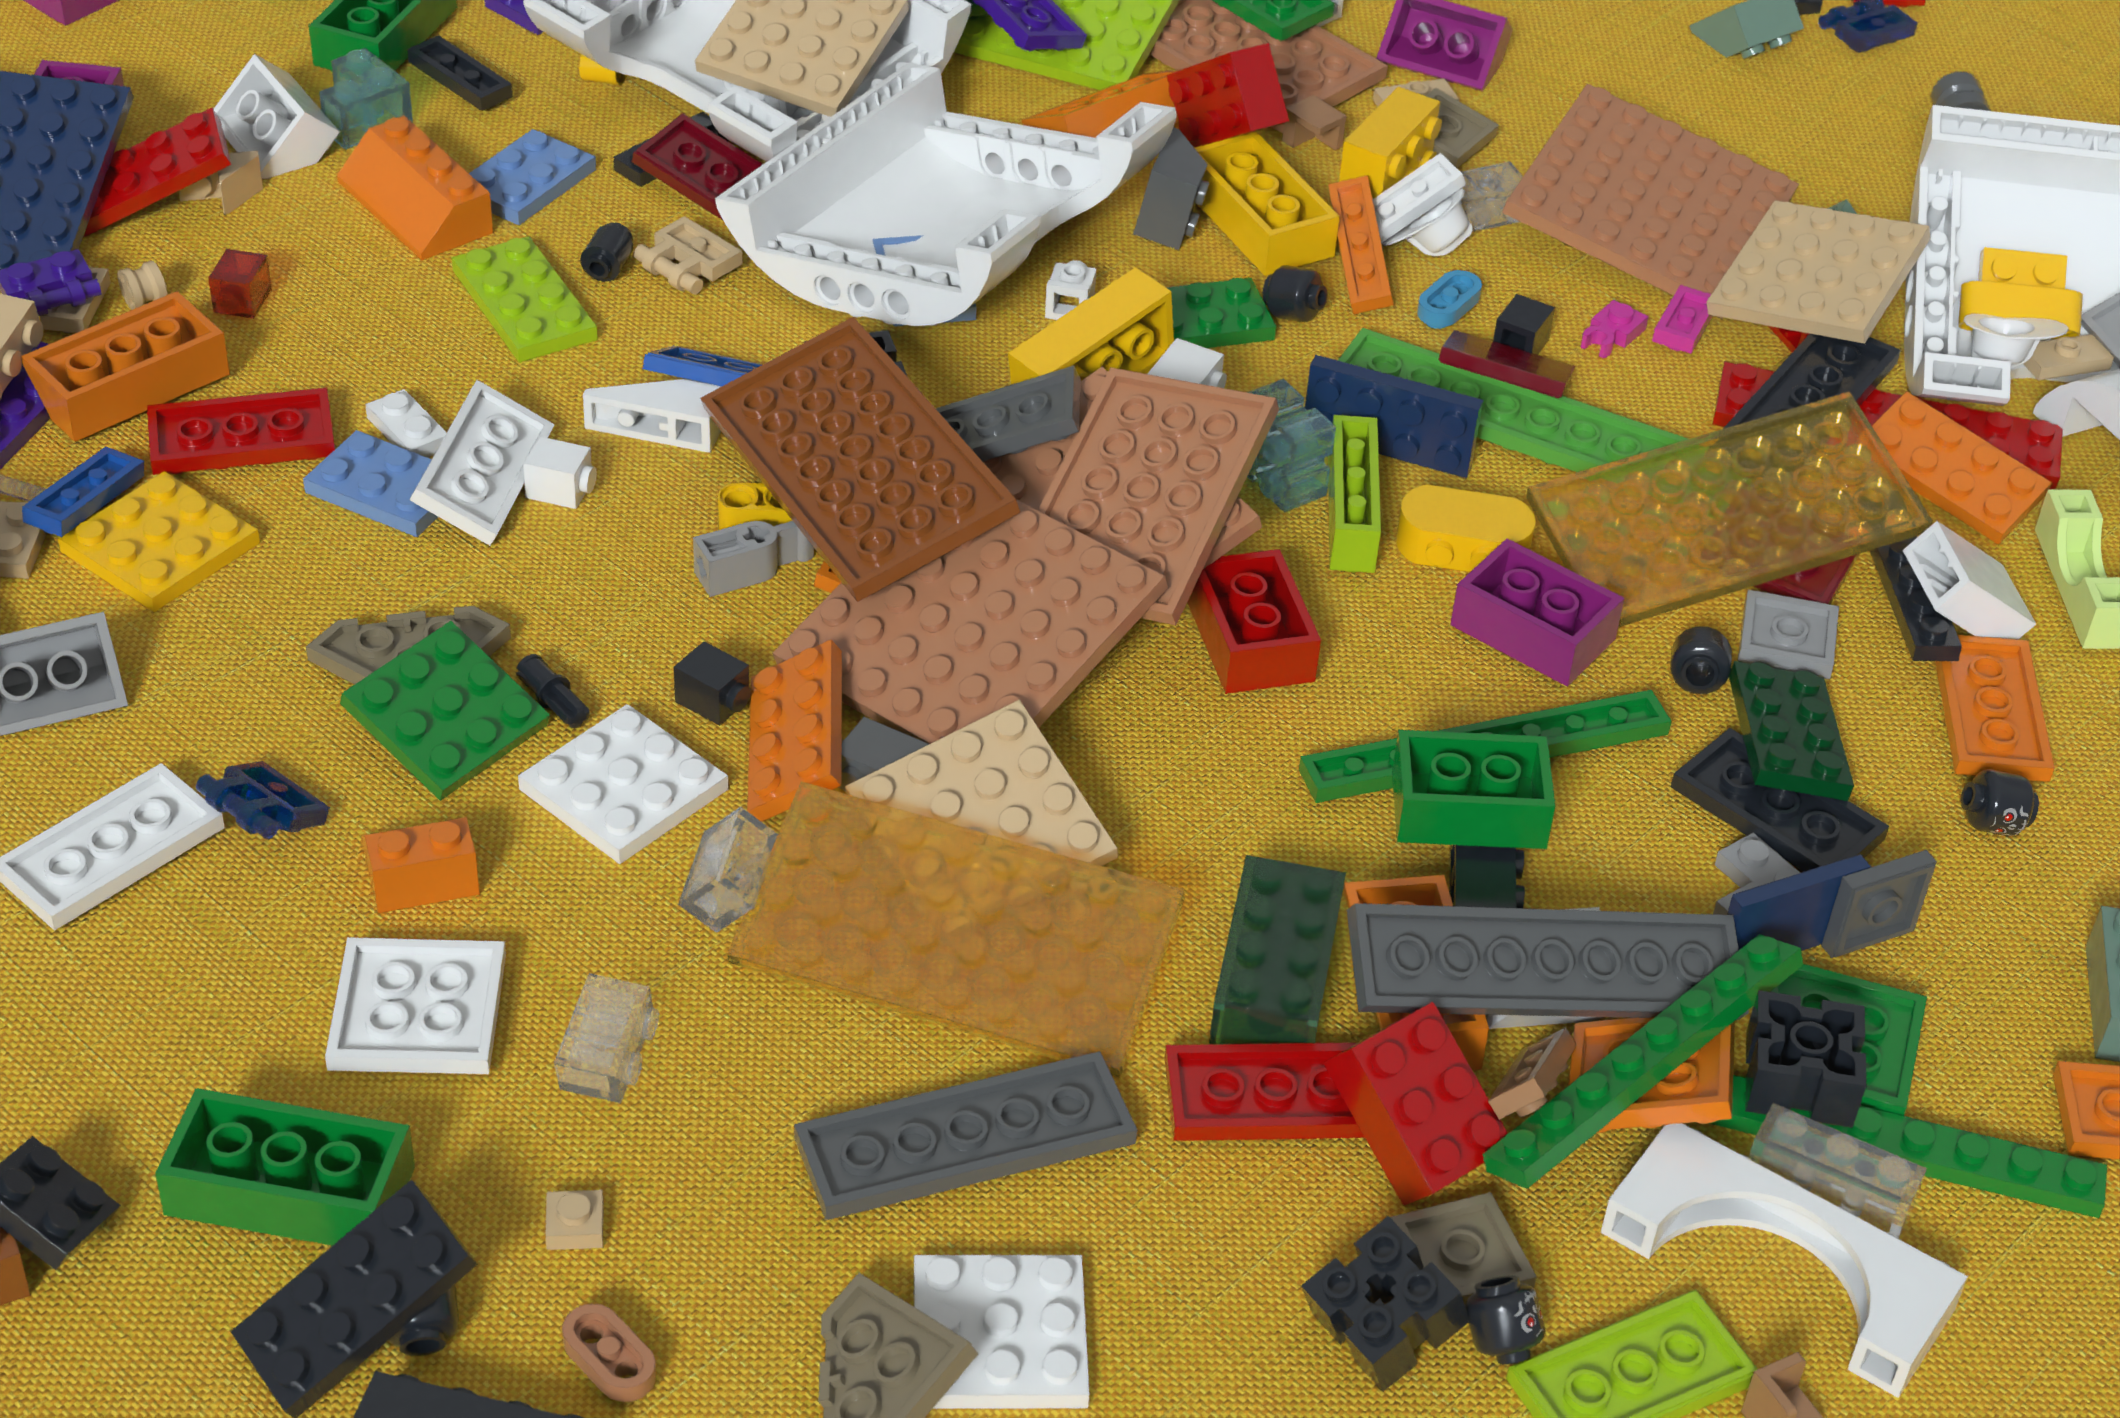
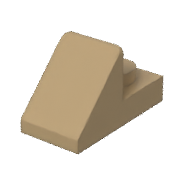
(232, 184)

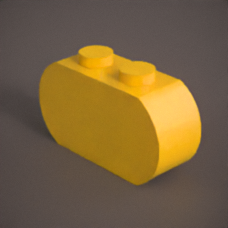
(1459, 526)

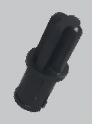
(552, 690)

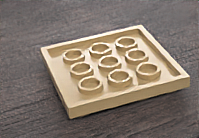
(801, 48)
(1819, 271)
(998, 782)

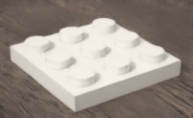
(623, 783)
(416, 1006)
(1020, 1319)

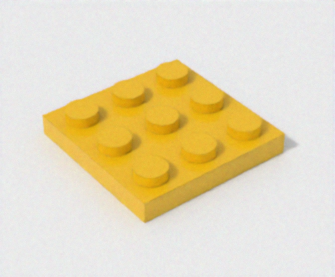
(159, 541)

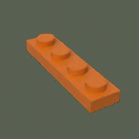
(1360, 245)

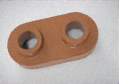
(613, 1356)

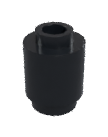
(607, 252)

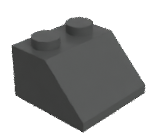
(1172, 193)

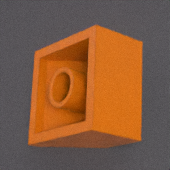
(421, 864)

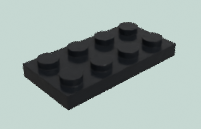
(1796, 825)
(353, 1299)

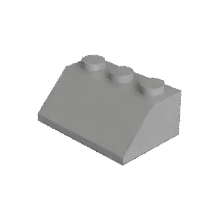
(58, 673)

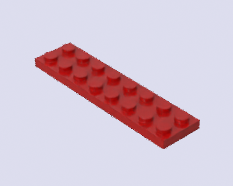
(2028, 441)

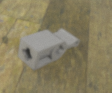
(747, 554)

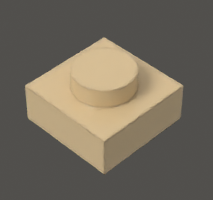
(574, 1220)

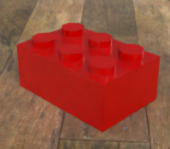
(1228, 96)
(1255, 622)
(1417, 1103)

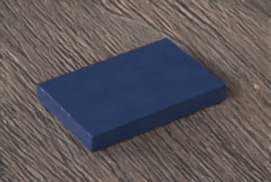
(1792, 907)

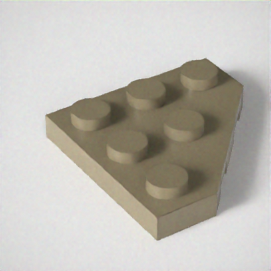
(359, 650)
(885, 1356)

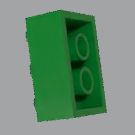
(1472, 789)

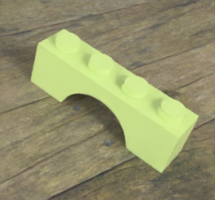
(2071, 542)

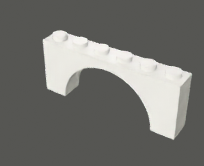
(1698, 1183)

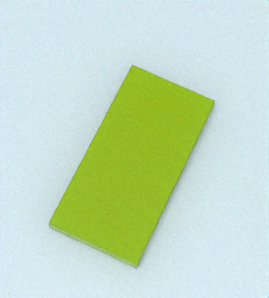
(1639, 1367)

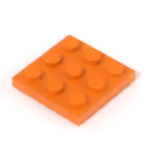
(1693, 1092)

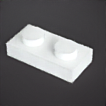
(405, 423)

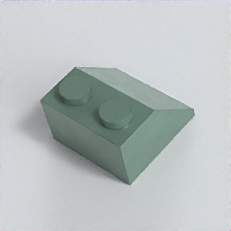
(1749, 26)

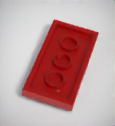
(160, 167)
(240, 431)
(1256, 1092)

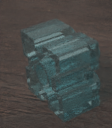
(1293, 453)

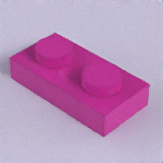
(1683, 320)

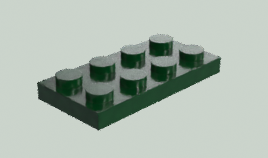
(1790, 730)

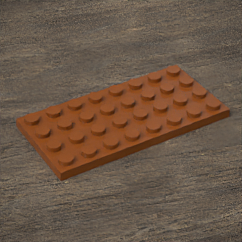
(859, 458)

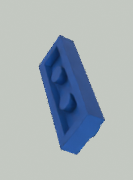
(83, 491)

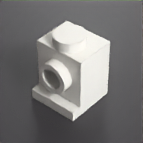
(1068, 280)

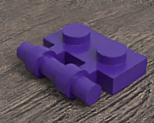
(51, 281)

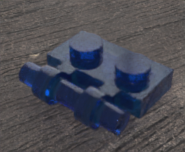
(1868, 24)
(262, 800)

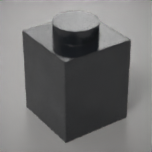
(1524, 324)
(712, 683)

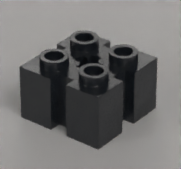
(1806, 1058)
(1417, 1306)

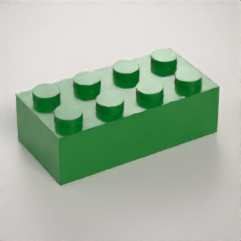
(378, 25)
(280, 1167)

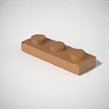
(1533, 1075)

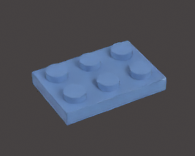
(531, 174)
(373, 482)

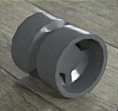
(1959, 91)

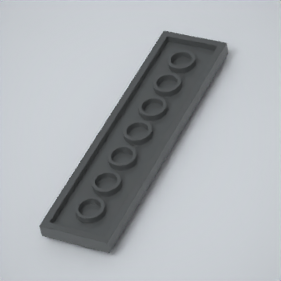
(1531, 959)

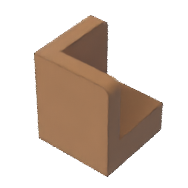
(1314, 119)
(1776, 1391)

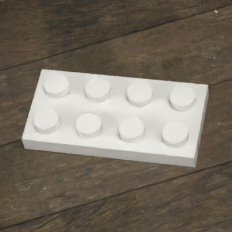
(481, 463)
(108, 846)

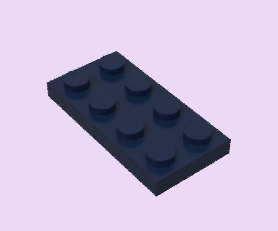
(1413, 418)

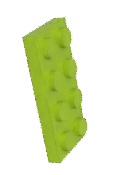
(524, 299)

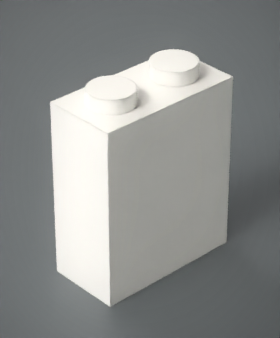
(1968, 585)

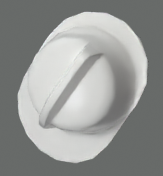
(1438, 229)
(2010, 337)

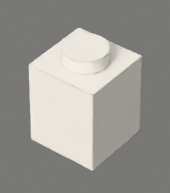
(558, 472)

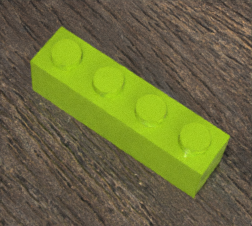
(1354, 495)

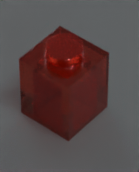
(240, 283)

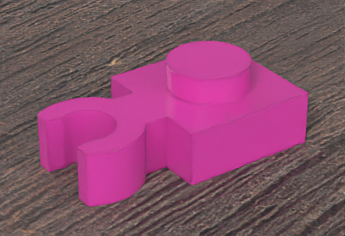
(1614, 324)

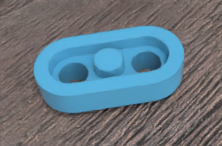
(1449, 298)

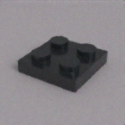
(50, 1203)

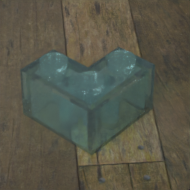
(363, 96)

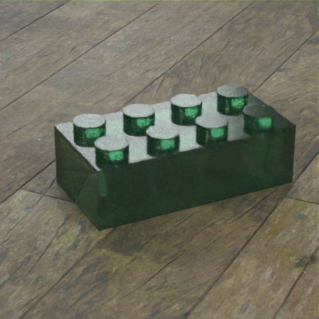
(1277, 954)

